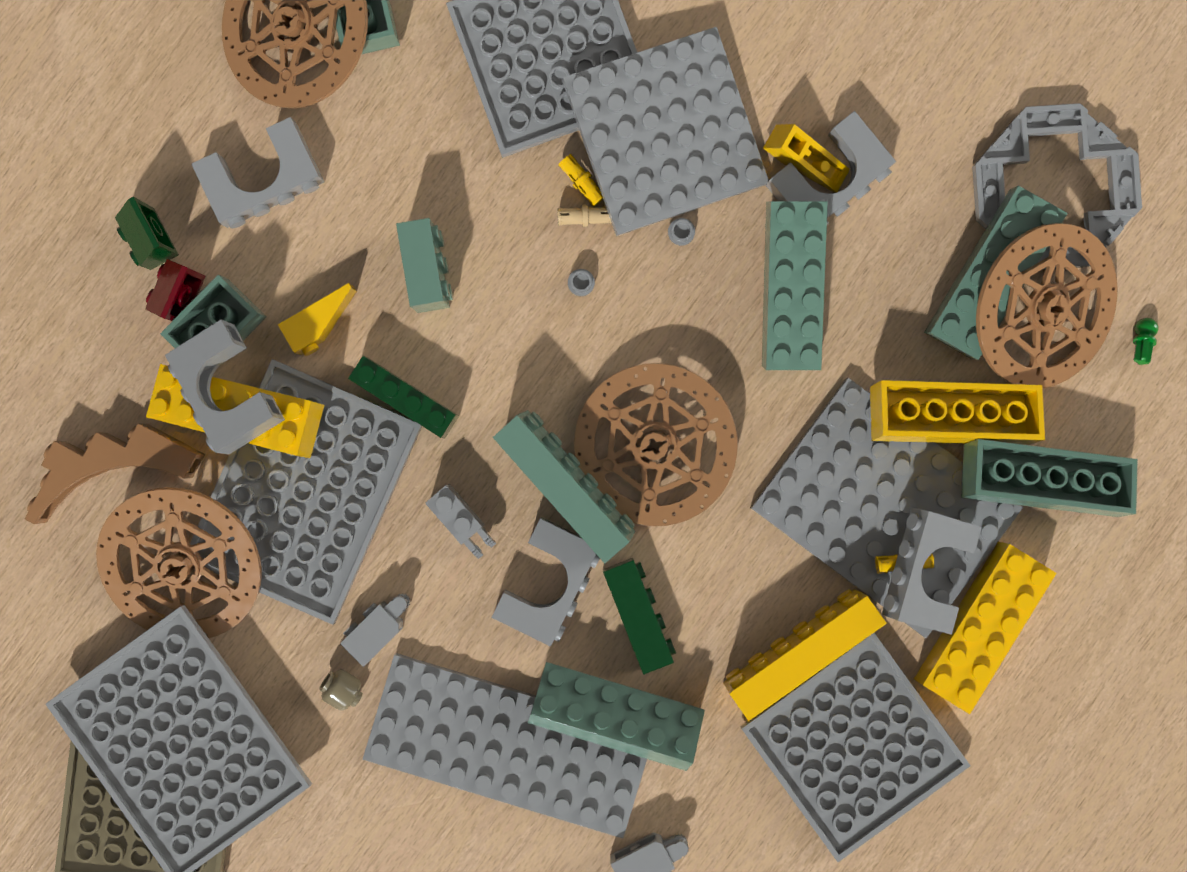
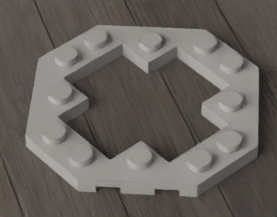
(1094, 142)

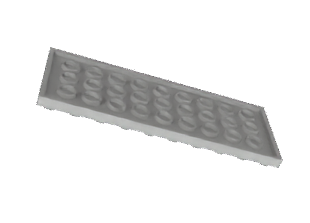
(481, 742)

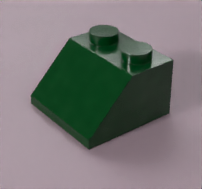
(145, 234)

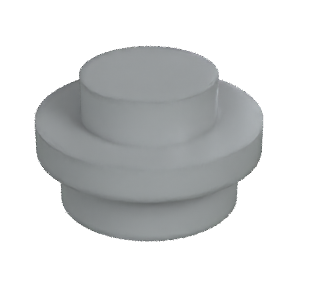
(681, 231)
(581, 282)

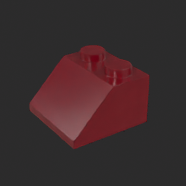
(173, 290)

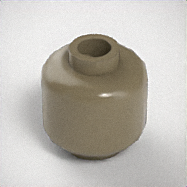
(341, 690)

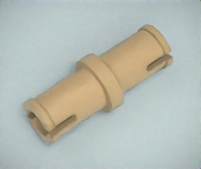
(583, 216)

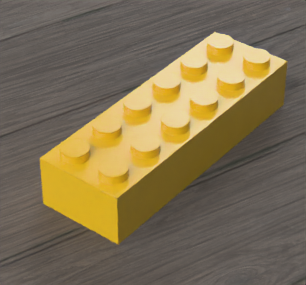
(956, 412)
(292, 436)
(985, 626)
(803, 652)

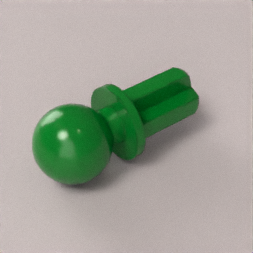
(1145, 341)

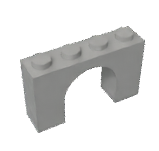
(867, 162)
(296, 175)
(194, 366)
(923, 535)
(545, 620)

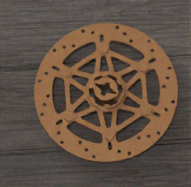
(300, 26)
(1046, 305)
(614, 414)
(181, 561)

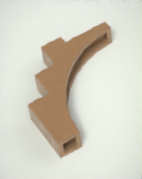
(73, 466)

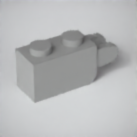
(459, 518)
(376, 629)
(650, 854)

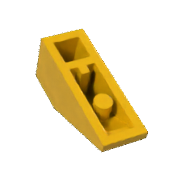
(794, 146)
(313, 324)

